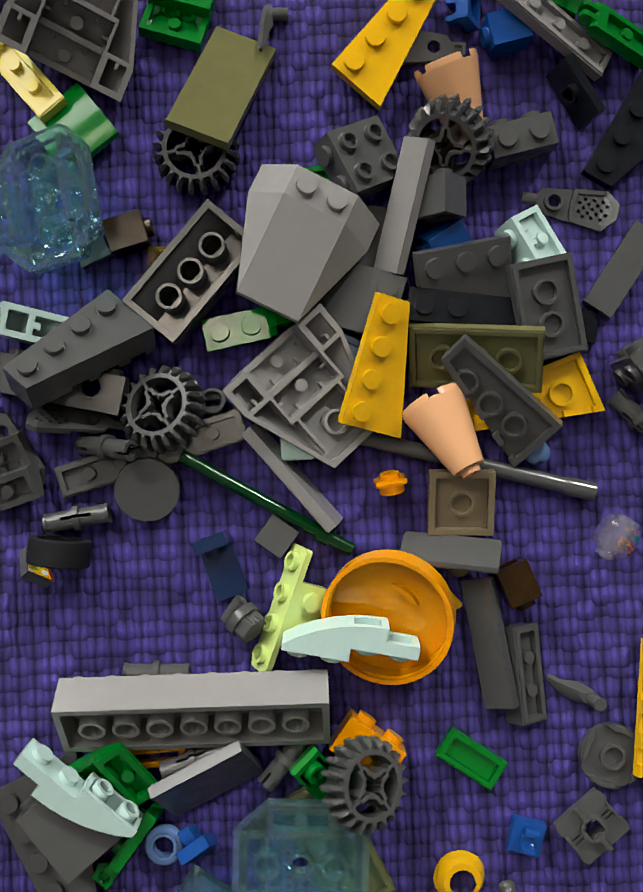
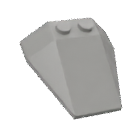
(76, 37)
(299, 238)
(300, 388)

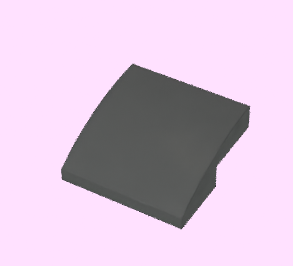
(18, 472)

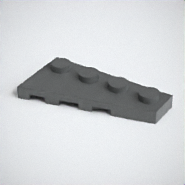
(509, 409)

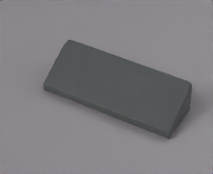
(455, 551)
(527, 672)

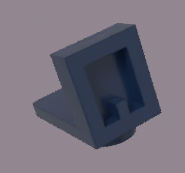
(221, 565)

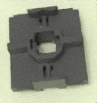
(598, 839)

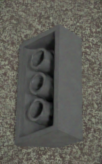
(189, 274)

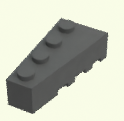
(79, 350)

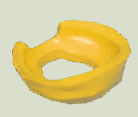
(454, 862)

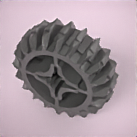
(462, 127)
(183, 154)
(151, 409)
(354, 784)

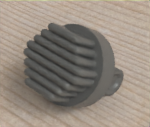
(243, 619)

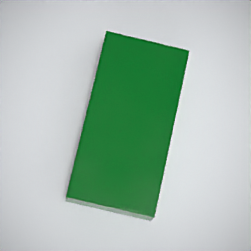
(471, 758)

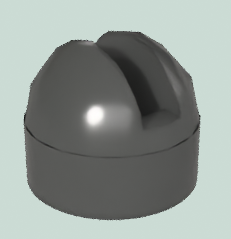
(214, 395)

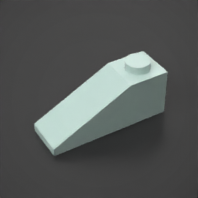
(26, 323)

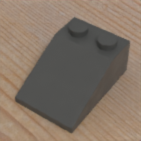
(353, 295)

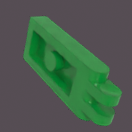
(613, 31)

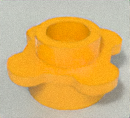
(390, 482)

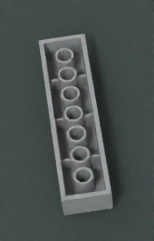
(193, 710)

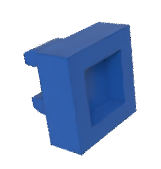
(466, 14)
(525, 835)
(195, 843)

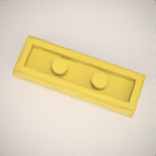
(30, 83)

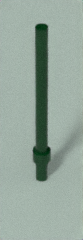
(267, 503)

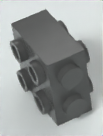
(359, 157)

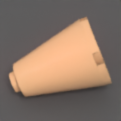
(452, 76)
(447, 429)

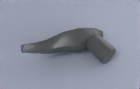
(269, 15)
(577, 692)

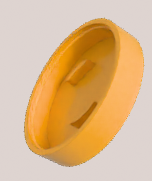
(411, 598)

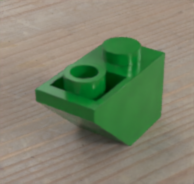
(307, 771)

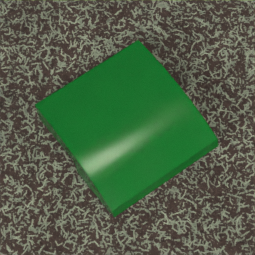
(177, 22)
(83, 119)
(119, 768)

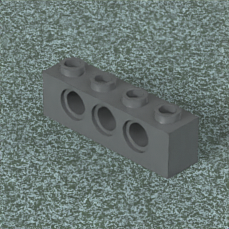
(107, 401)

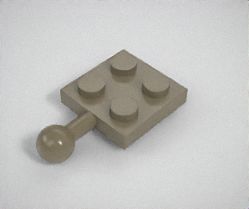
(461, 505)

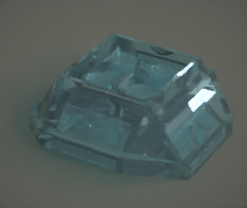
(48, 200)
(293, 829)

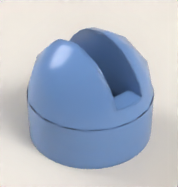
(540, 455)

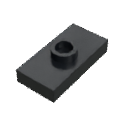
(575, 92)

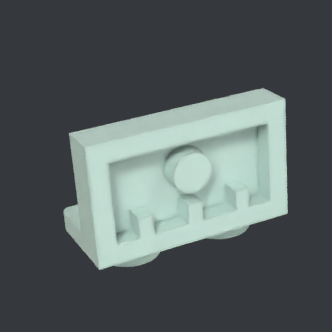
(530, 236)

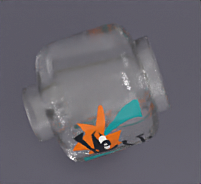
(616, 536)

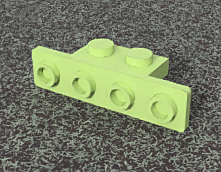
(292, 605)

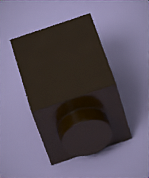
(128, 233)
(517, 584)

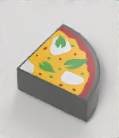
(35, 574)

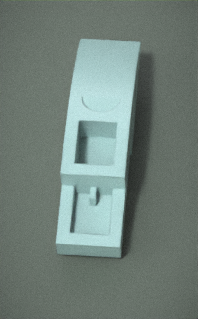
(336, 636)
(85, 802)

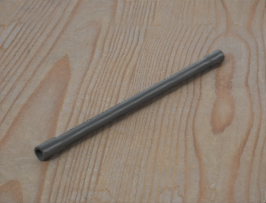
(566, 485)

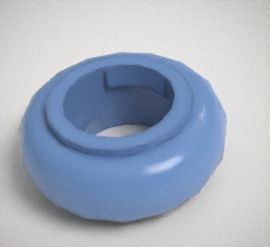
(154, 853)

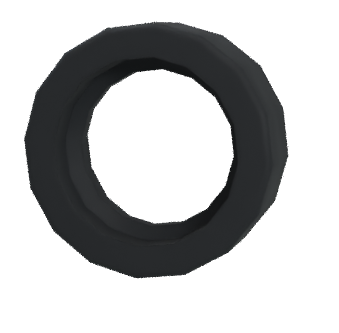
(59, 552)

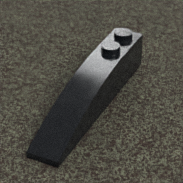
(473, 308)

